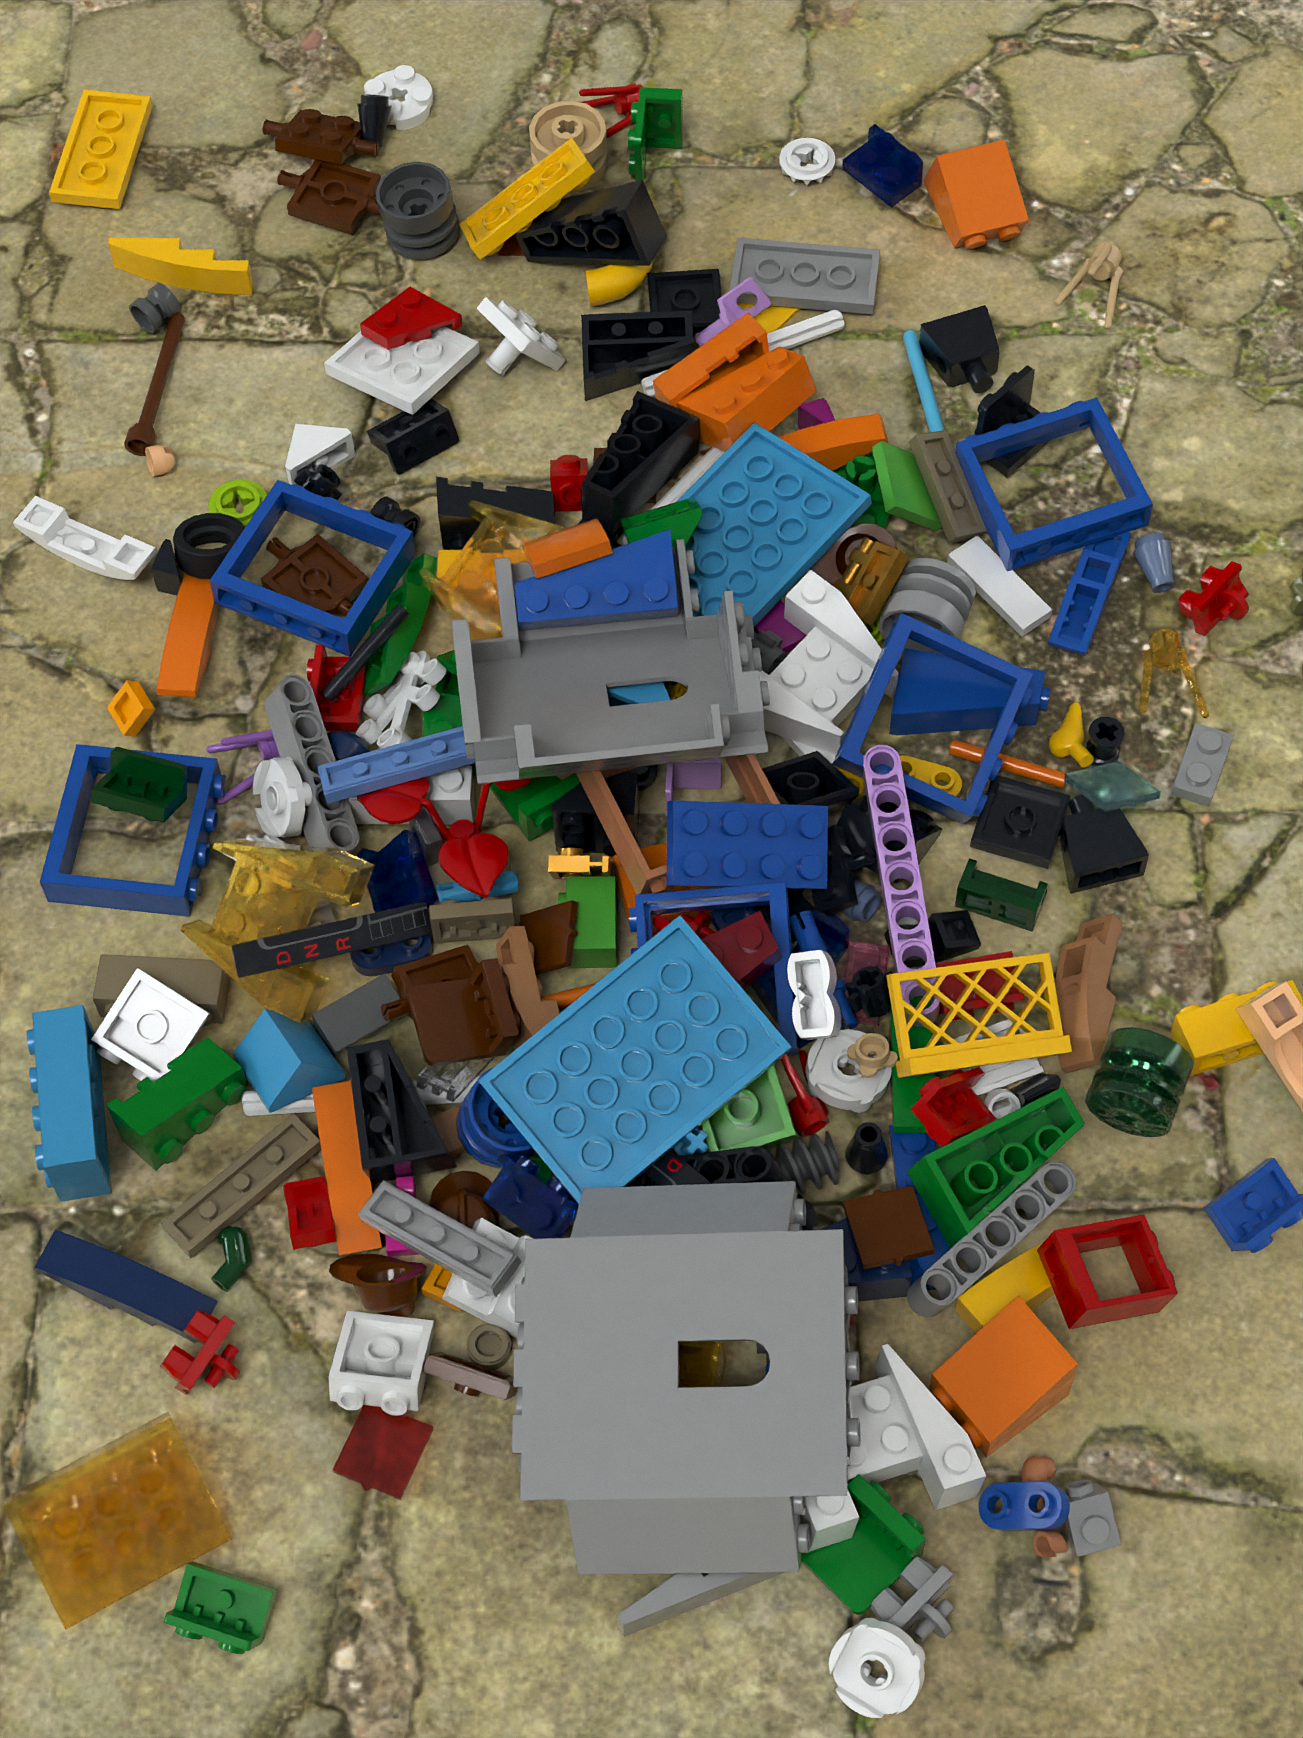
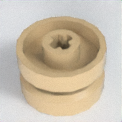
(569, 119)

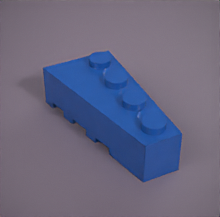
(619, 587)

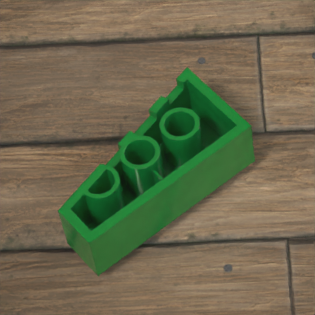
(985, 1166)

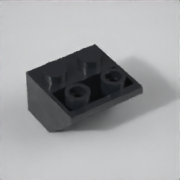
(578, 824)
(858, 830)

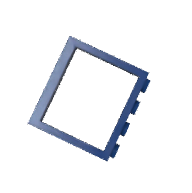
(1070, 532)
(295, 616)
(906, 627)
(724, 898)
(174, 899)

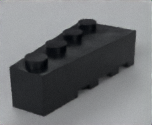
(597, 228)
(638, 460)

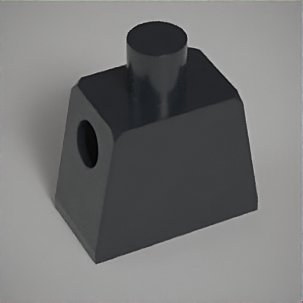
(962, 348)
(1099, 846)

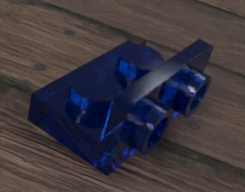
(885, 167)
(530, 1200)

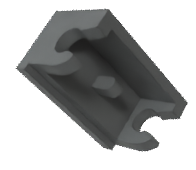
(355, 1015)

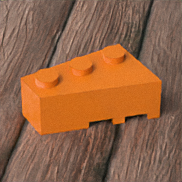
(716, 358)
(754, 393)

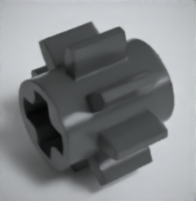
(770, 650)

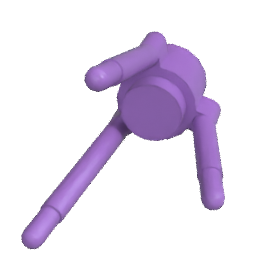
(267, 749)

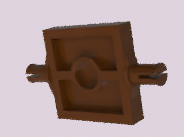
(320, 137)
(332, 195)
(314, 575)
(441, 967)

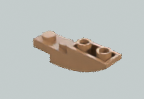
(1082, 990)
(526, 991)

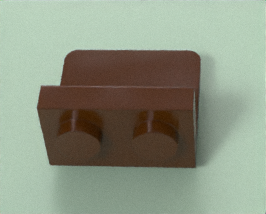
(465, 1016)

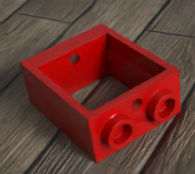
(1073, 1284)

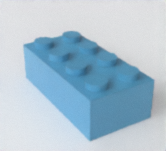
(69, 1104)

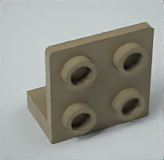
(469, 920)

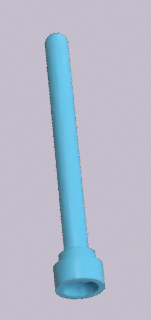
(923, 382)

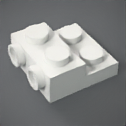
(148, 1026)
(491, 1309)
(380, 1362)

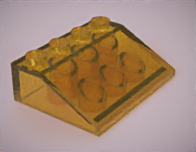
(116, 1520)

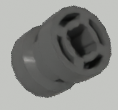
(154, 308)

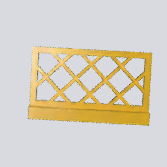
(977, 1052)

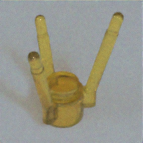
(1168, 654)

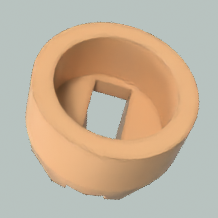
(159, 459)

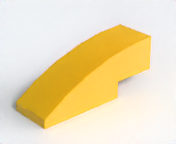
(1019, 1277)

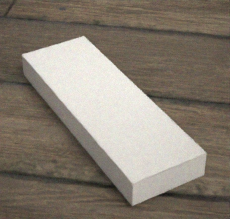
(1000, 588)

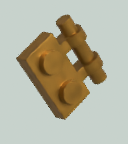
(871, 577)

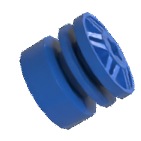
(481, 1134)

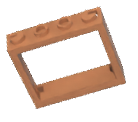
(646, 881)

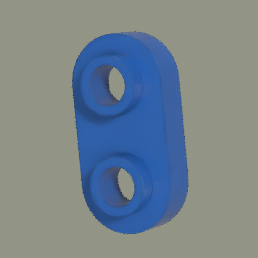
(1020, 1508)

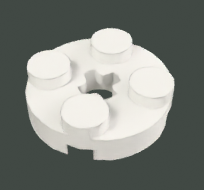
(406, 84)
(281, 797)
(833, 1086)
(890, 1646)

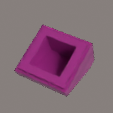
(814, 413)

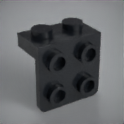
(1007, 406)

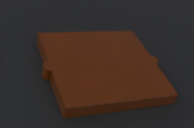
(552, 935)
(888, 1227)

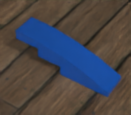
(1088, 594)

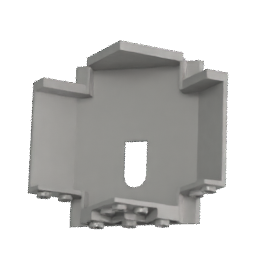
(542, 701)
(664, 1470)

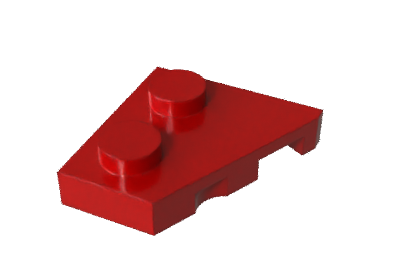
(407, 319)

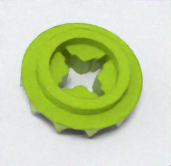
(247, 491)

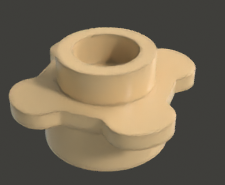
(868, 1045)

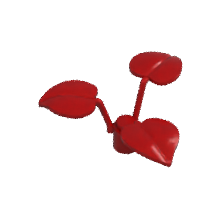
(468, 855)

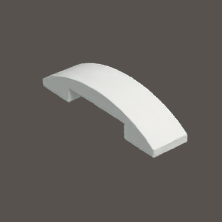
(81, 544)

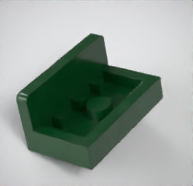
(142, 785)

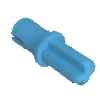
(505, 884)
(692, 1143)

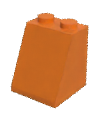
(977, 195)
(1004, 1377)

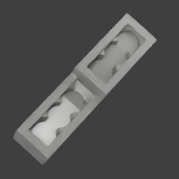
(682, 1594)

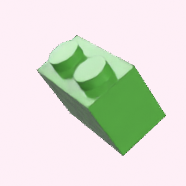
(595, 920)

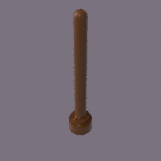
(143, 433)

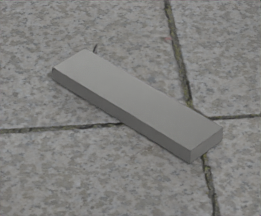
(440, 1238)

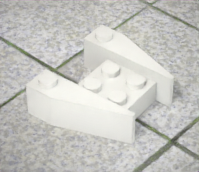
(825, 671)
(900, 1433)

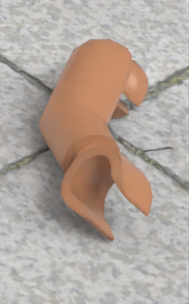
(1043, 1469)

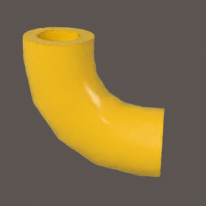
(614, 282)

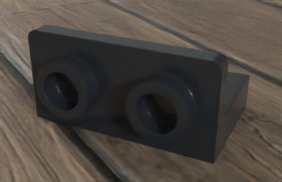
(415, 437)

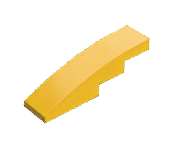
(190, 269)

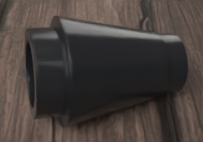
(374, 117)
(867, 1149)

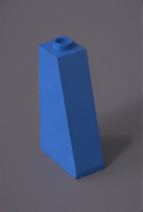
(949, 696)

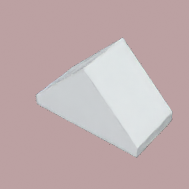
(318, 446)

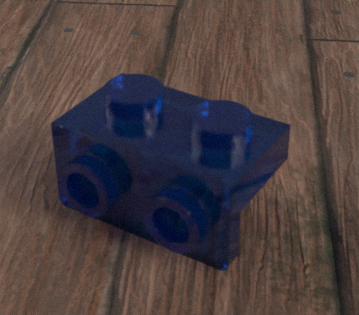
(399, 874)

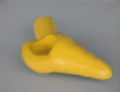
(1070, 738)

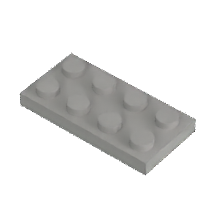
(808, 274)

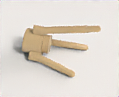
(1101, 266)

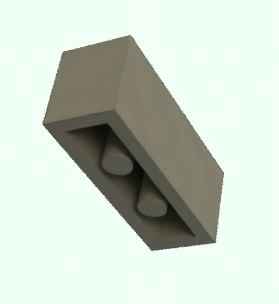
(194, 979)

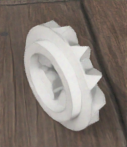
(803, 150)

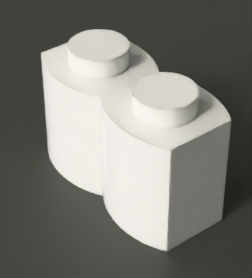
(814, 1007)

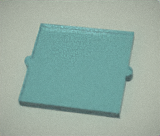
(1112, 786)

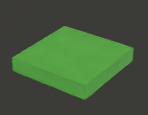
(903, 486)

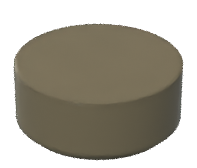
(489, 1346)

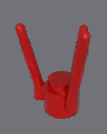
(622, 101)
(806, 1111)

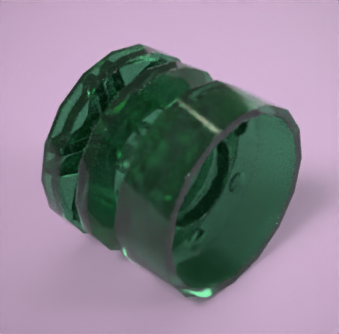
(1139, 1082)

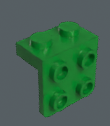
(658, 125)
(532, 804)
(875, 1554)

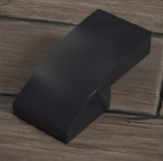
(950, 936)

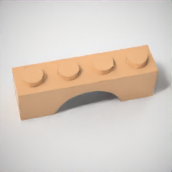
(1277, 1026)

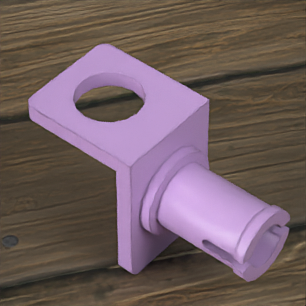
(731, 311)
(692, 775)

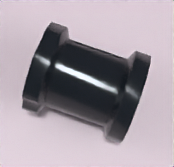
(1104, 740)

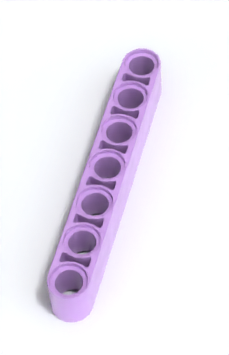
(898, 865)

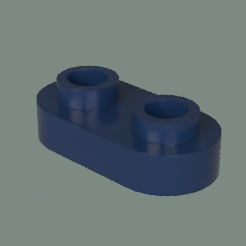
(390, 956)

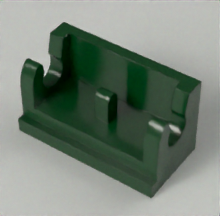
(999, 897)

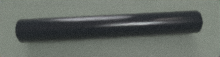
(364, 653)

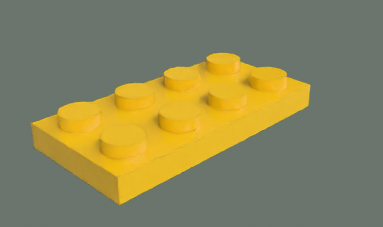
(101, 149)
(527, 198)

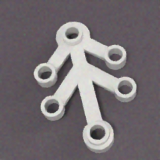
(398, 698)

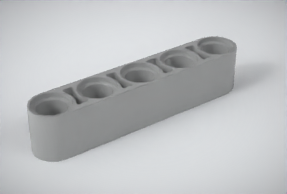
(303, 737)
(982, 1254)

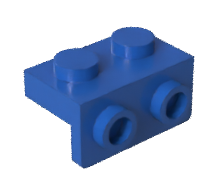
(1256, 1208)

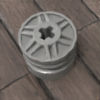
(931, 594)

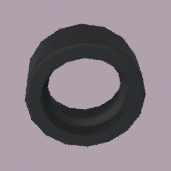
(202, 530)

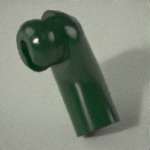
(237, 1257)

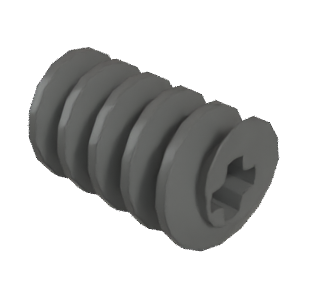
(808, 1162)

